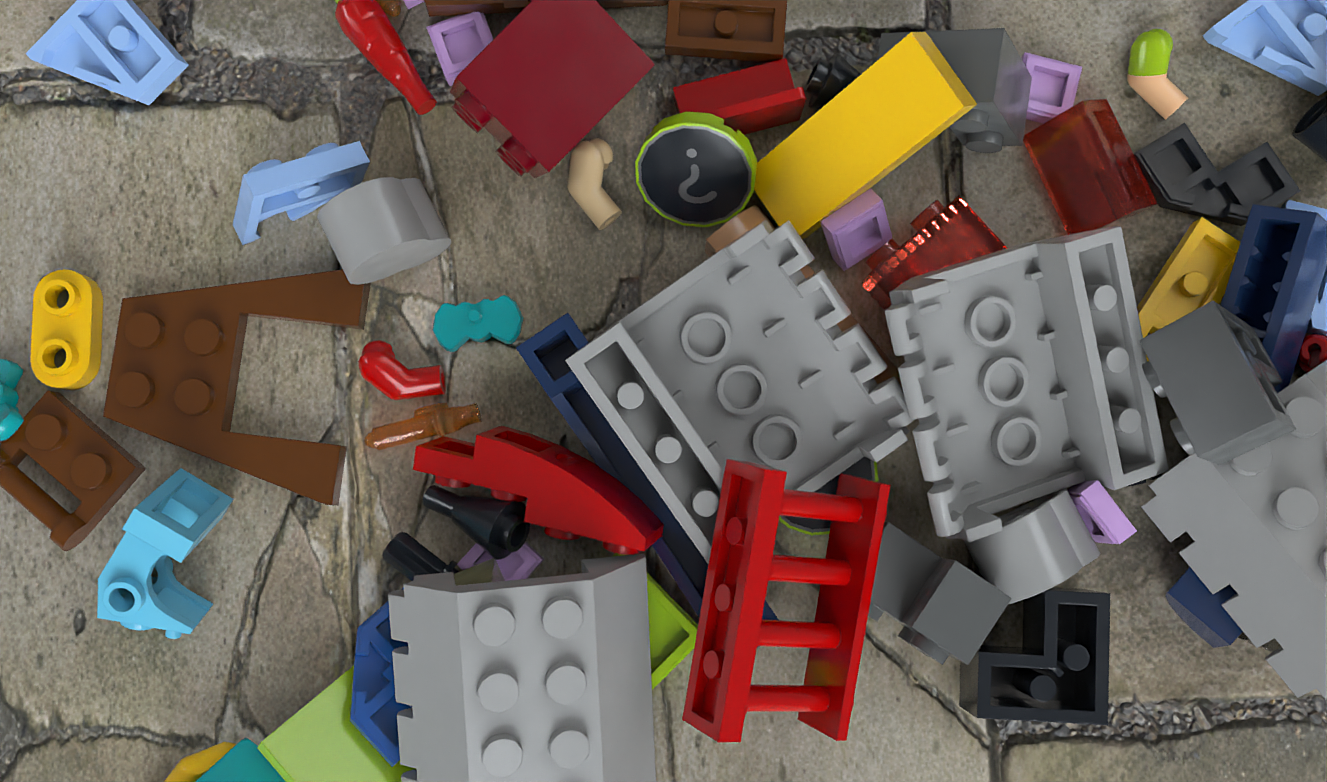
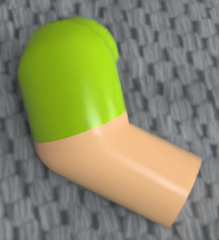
(1149, 70)

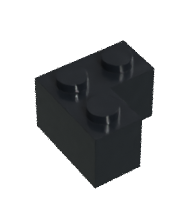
(1055, 673)

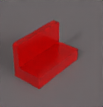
(746, 98)

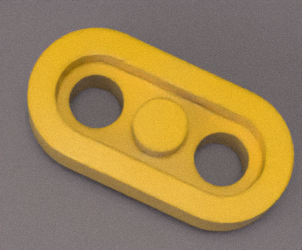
(71, 327)

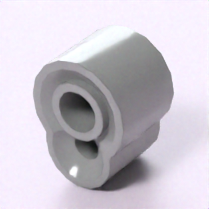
(383, 228)
(1036, 548)

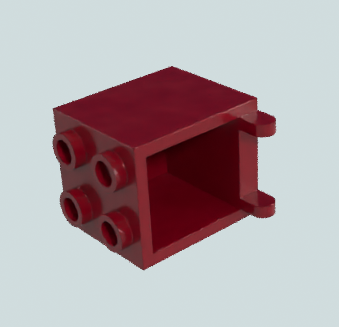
(548, 81)

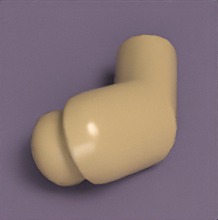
(585, 181)

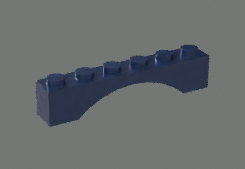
(546, 358)

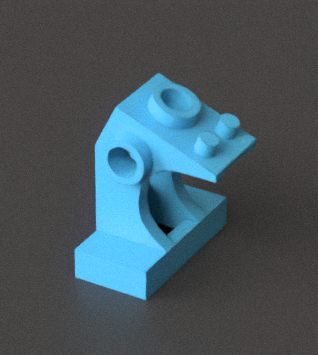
(159, 528)

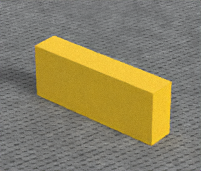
(862, 134)

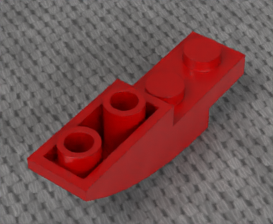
(560, 487)

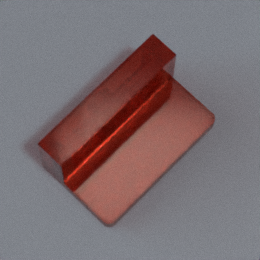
(1088, 167)

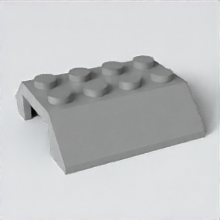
(742, 369)
(1025, 377)
(1264, 533)
(526, 677)

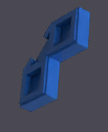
(373, 685)

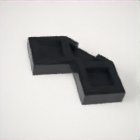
(1189, 183)

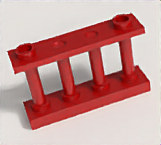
(736, 592)

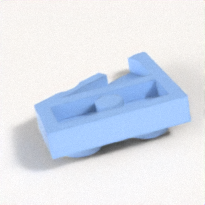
(1279, 38)
(112, 48)
(296, 185)

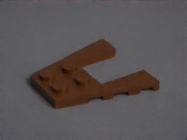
(182, 363)

